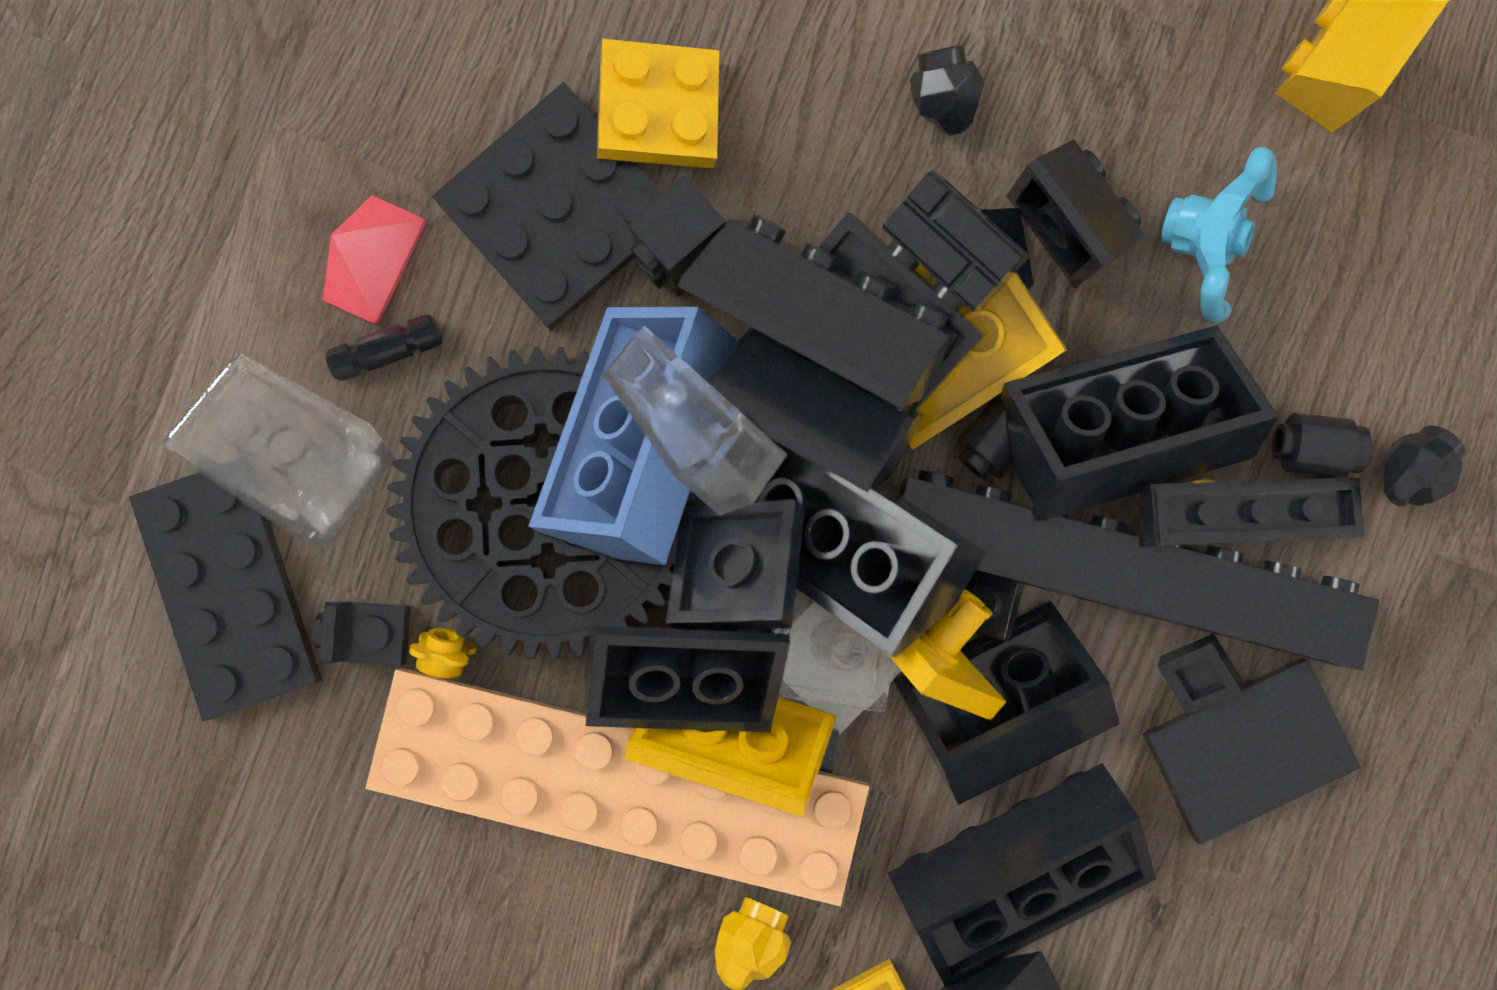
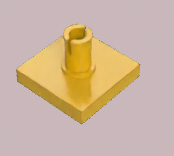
(942, 670)

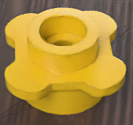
(442, 653)

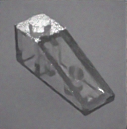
(693, 425)

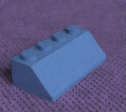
(605, 476)

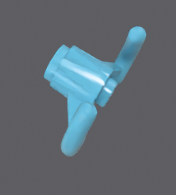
(1219, 229)

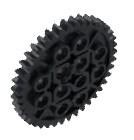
(475, 581)

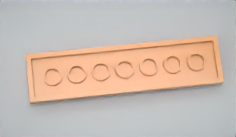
(570, 780)

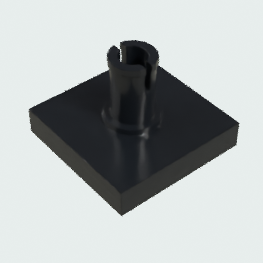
(737, 567)

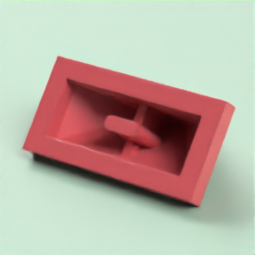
(370, 257)

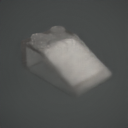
(281, 449)

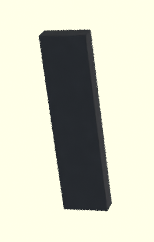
(1251, 511)

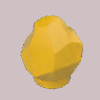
(751, 944)

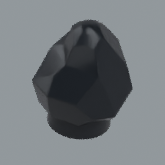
(947, 89)
(1423, 467)

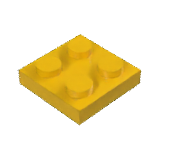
(658, 104)

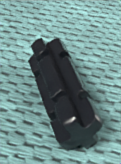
(383, 347)

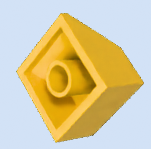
(1354, 56)

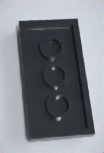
(224, 595)

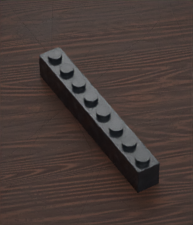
(1160, 582)

